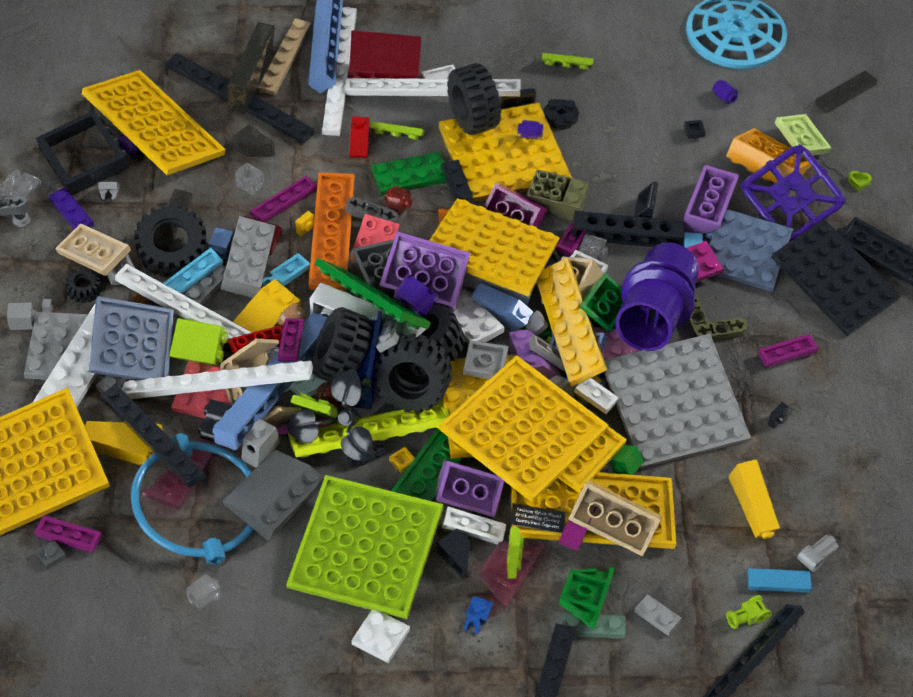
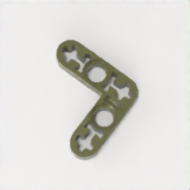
(705, 326)

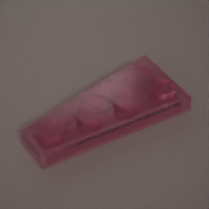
(170, 489)

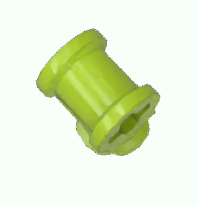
(751, 611)

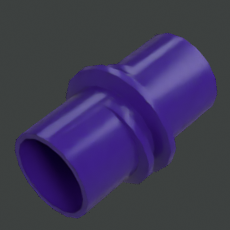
(657, 297)

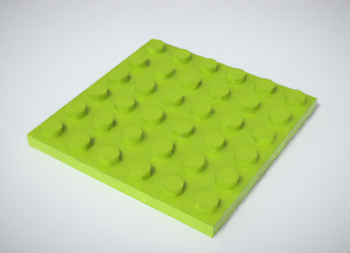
(365, 546)

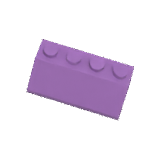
(709, 200)

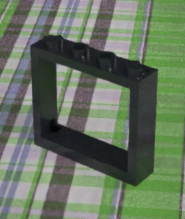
(94, 175)

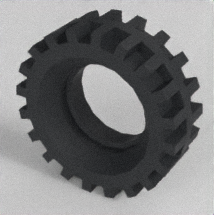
(169, 261)

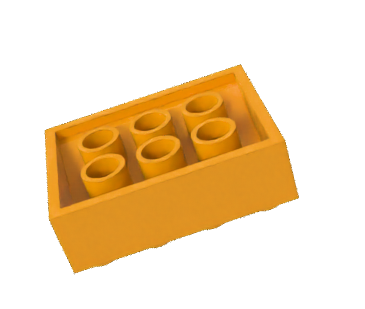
(756, 148)

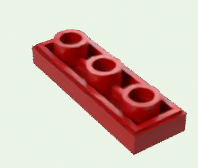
(239, 342)

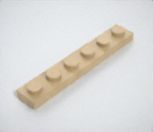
(284, 57)

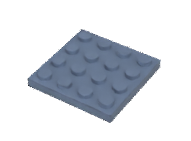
(746, 248)
(130, 339)

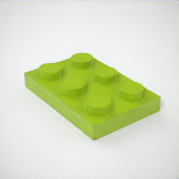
(319, 407)

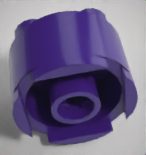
(416, 294)

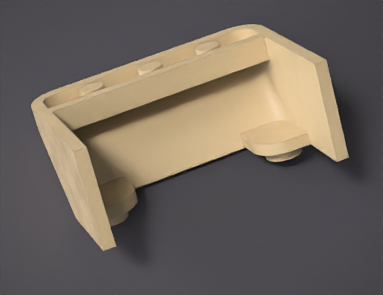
(253, 356)

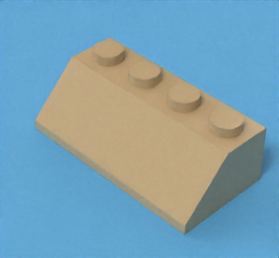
(615, 518)

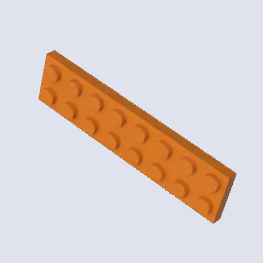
(331, 226)

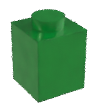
(627, 460)

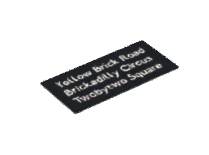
(537, 518)

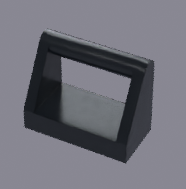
(646, 201)

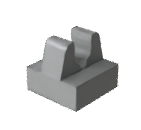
(105, 187)

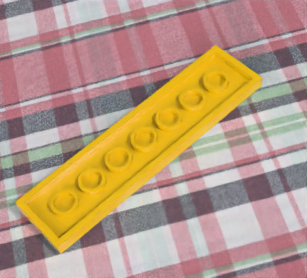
(570, 323)

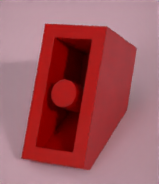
(359, 137)

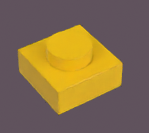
(305, 223)

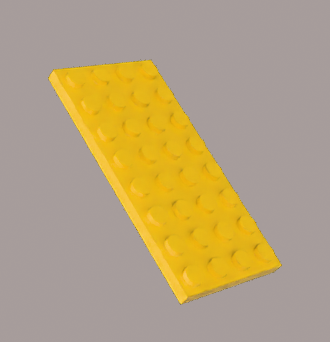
(153, 122)
(646, 491)

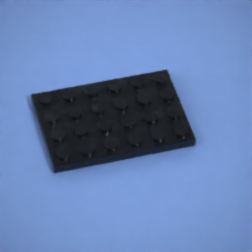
(835, 277)

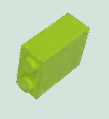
(198, 342)

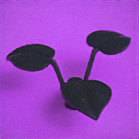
(358, 442)

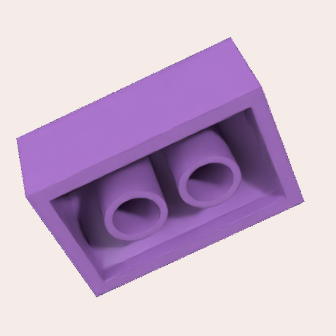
(520, 346)
(469, 488)

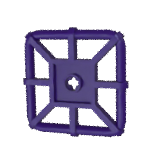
(795, 182)

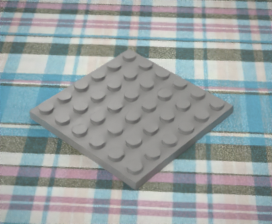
(676, 400)

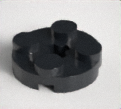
(569, 111)

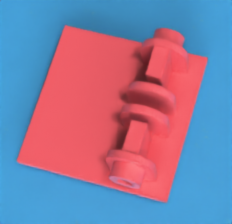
(375, 230)

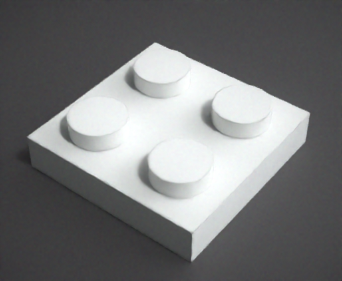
(380, 635)

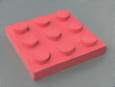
(195, 402)

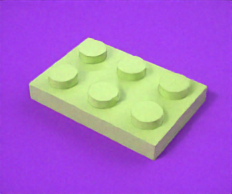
(801, 130)

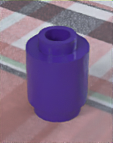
(725, 91)
(530, 129)
(129, 147)

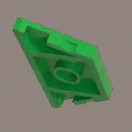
(586, 593)

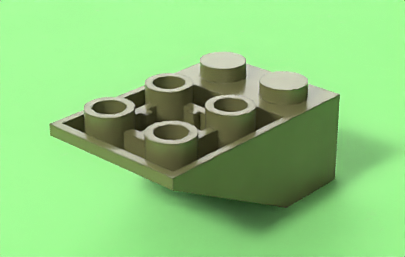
(558, 193)

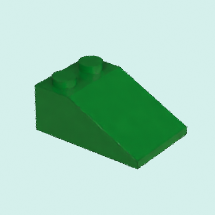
(603, 301)

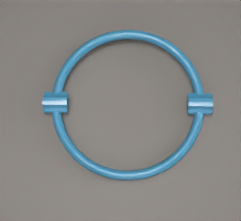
(212, 548)

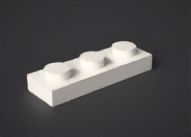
(474, 525)

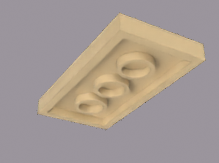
(93, 249)

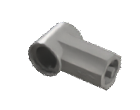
(815, 555)

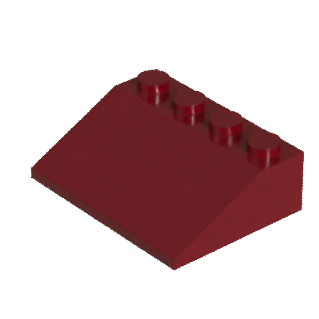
(384, 55)

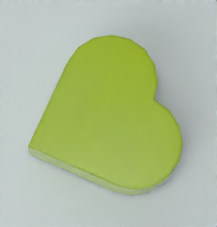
(859, 180)

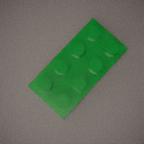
(409, 172)

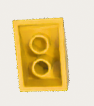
(266, 307)

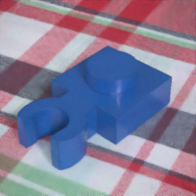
(477, 612)

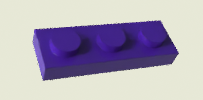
(70, 208)

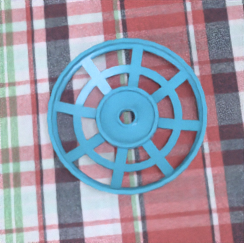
(730, 31)

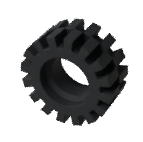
(83, 276)

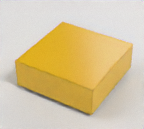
(401, 459)

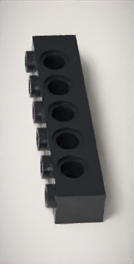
(628, 229)

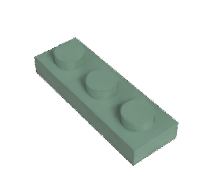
(607, 626)

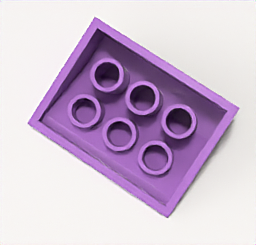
(430, 263)

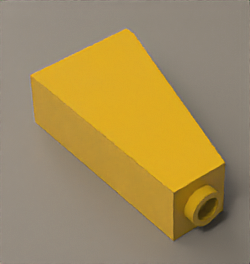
(118, 441)
(754, 498)

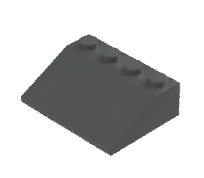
(370, 261)
(274, 493)

